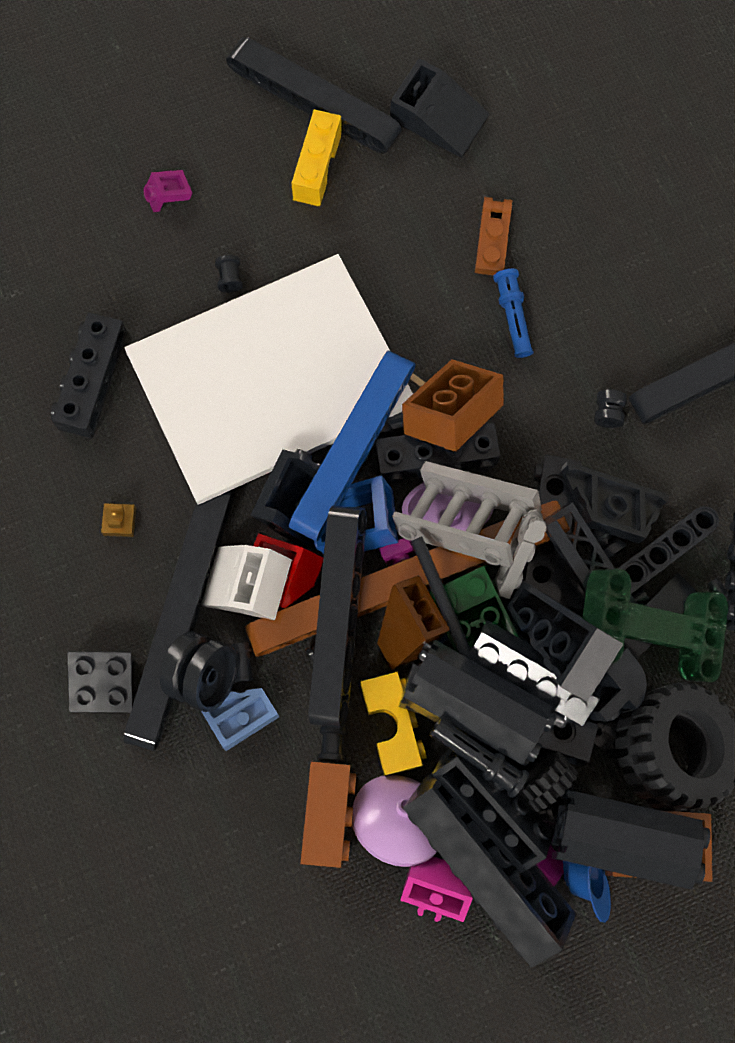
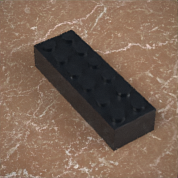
(519, 903)

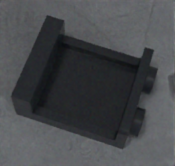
(284, 487)

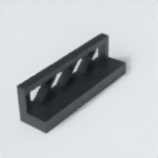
(567, 548)

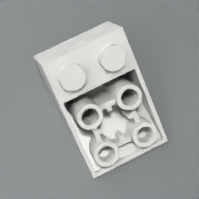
(247, 580)

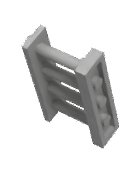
(474, 488)

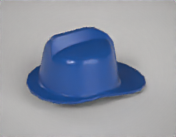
(590, 885)

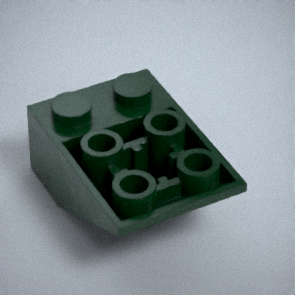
(475, 602)

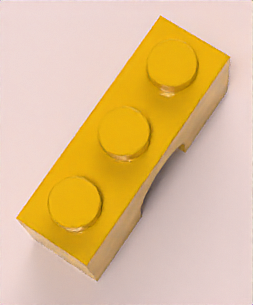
(313, 164)
(402, 751)

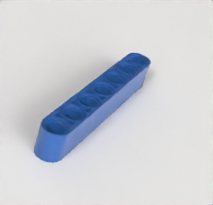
(352, 445)

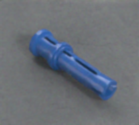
(510, 299)

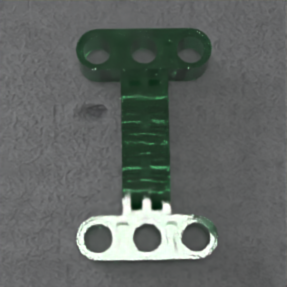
(696, 633)

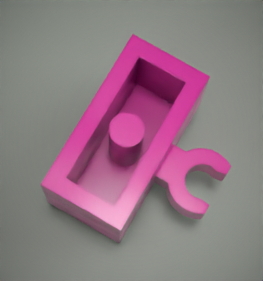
(436, 889)

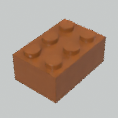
(453, 405)
(327, 815)

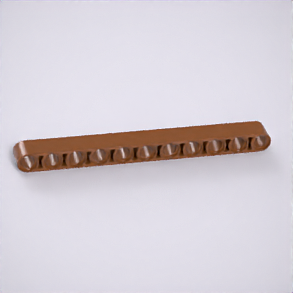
(301, 619)

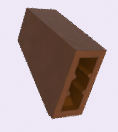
(409, 622)

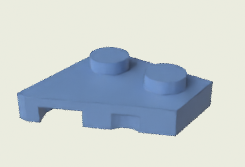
(240, 716)

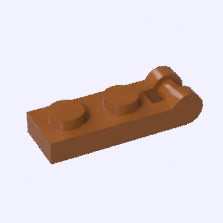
(493, 237)

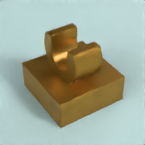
(118, 520)

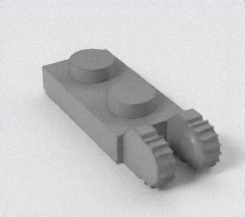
(522, 549)

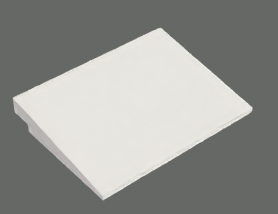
(261, 376)

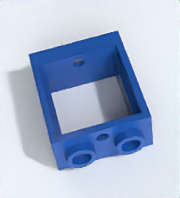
(381, 494)

